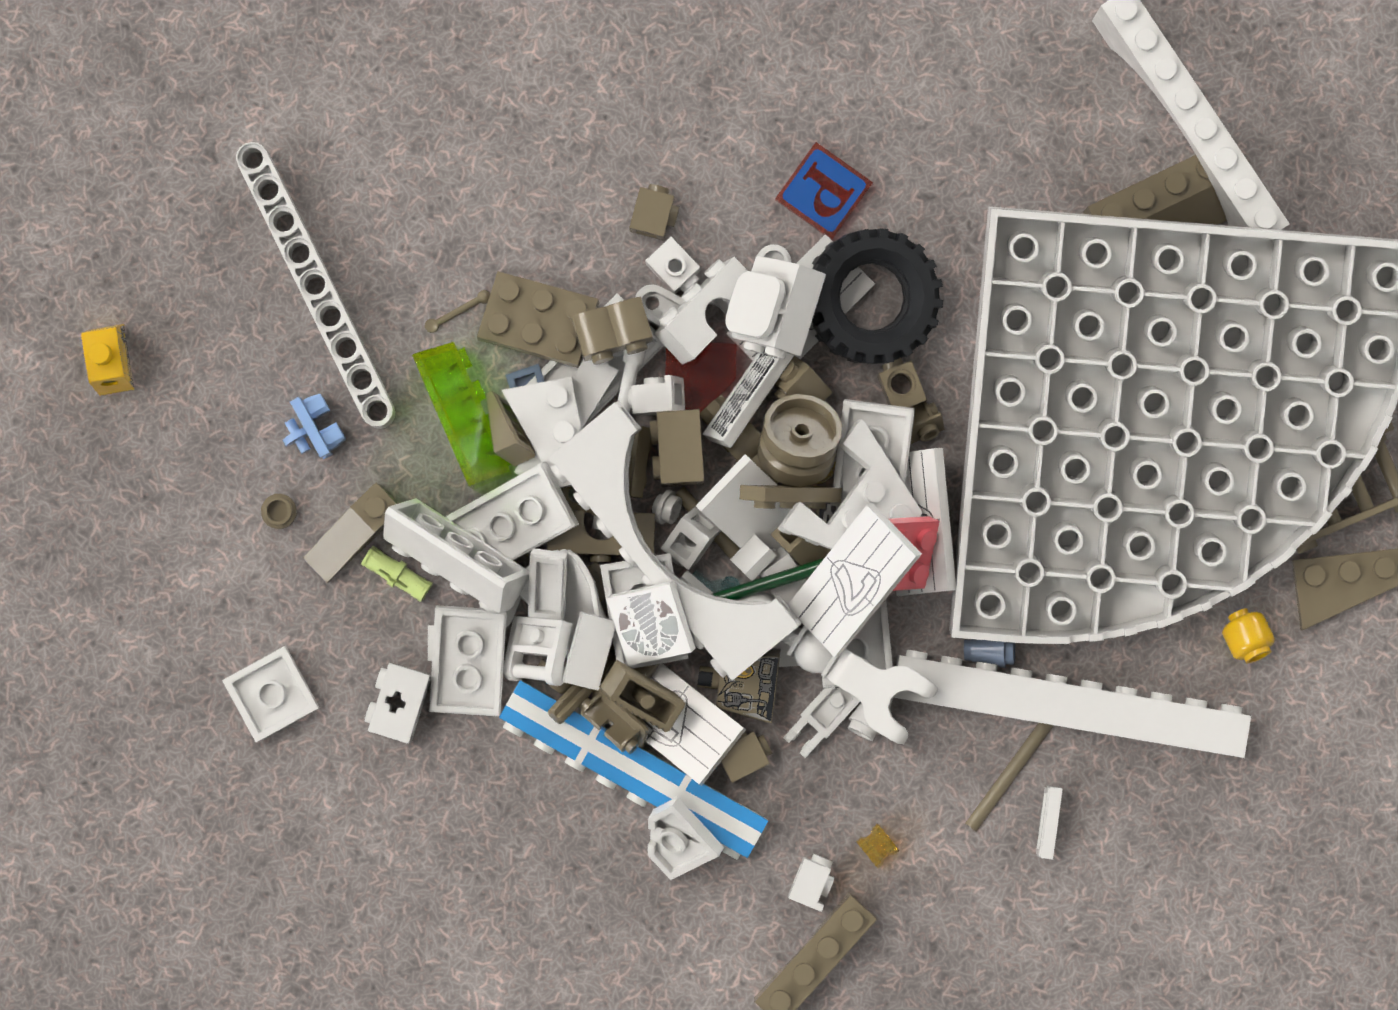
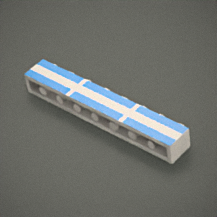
(640, 772)

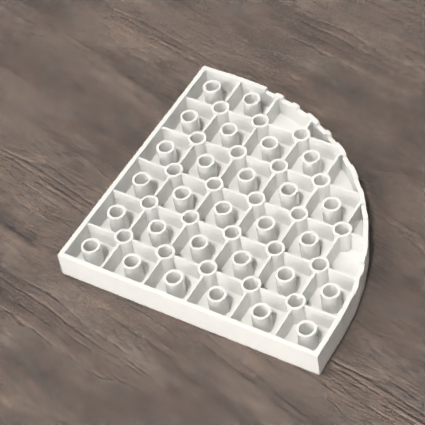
(1160, 415)

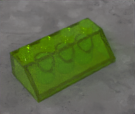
(461, 412)

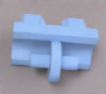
(307, 412)

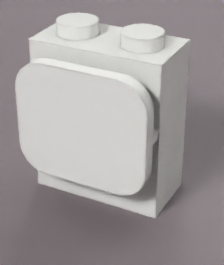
(774, 306)

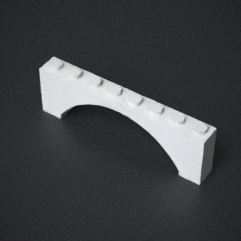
(1142, 45)
(598, 469)

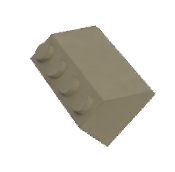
(1173, 194)

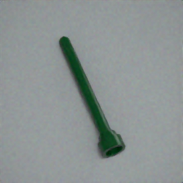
(770, 582)

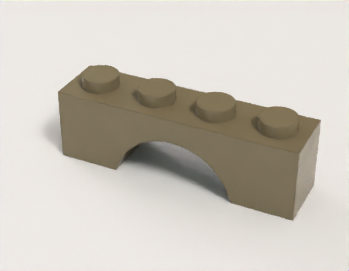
(817, 957)

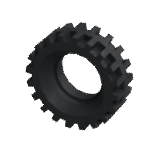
(919, 292)

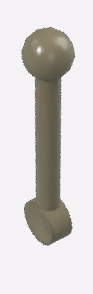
(432, 325)

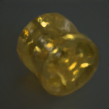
(877, 845)

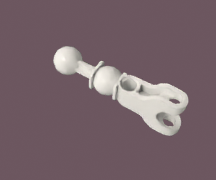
(858, 677)

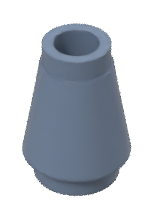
(989, 652)

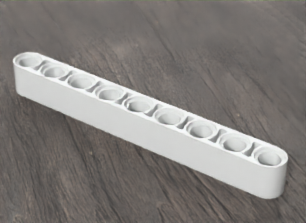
(310, 269)

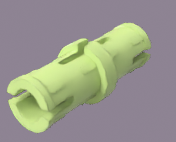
(396, 573)

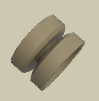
(799, 440)

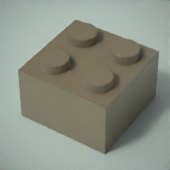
(679, 448)

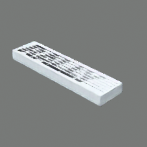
(745, 398)

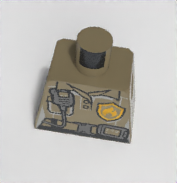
(751, 691)

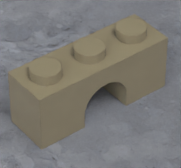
(600, 550)

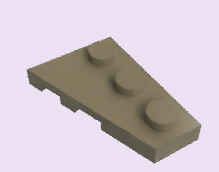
(1341, 582)

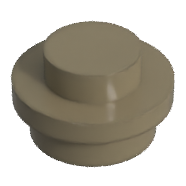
(278, 511)

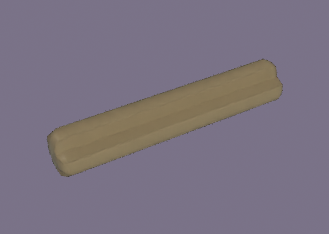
(576, 694)

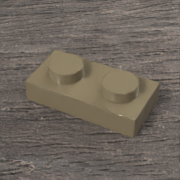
(638, 462)

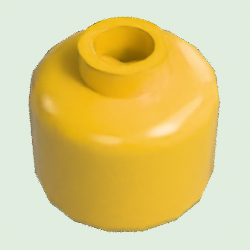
(1248, 635)

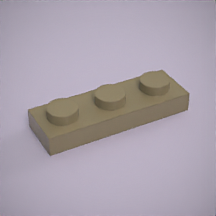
(767, 495)

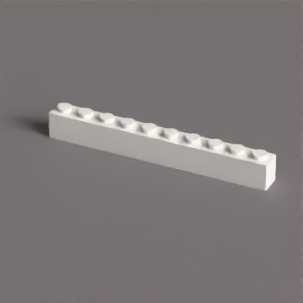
(1081, 706)

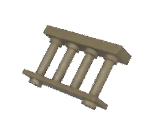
(1362, 498)

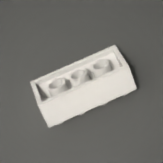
(455, 555)

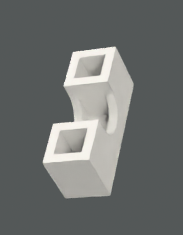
(686, 329)

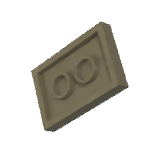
(534, 319)

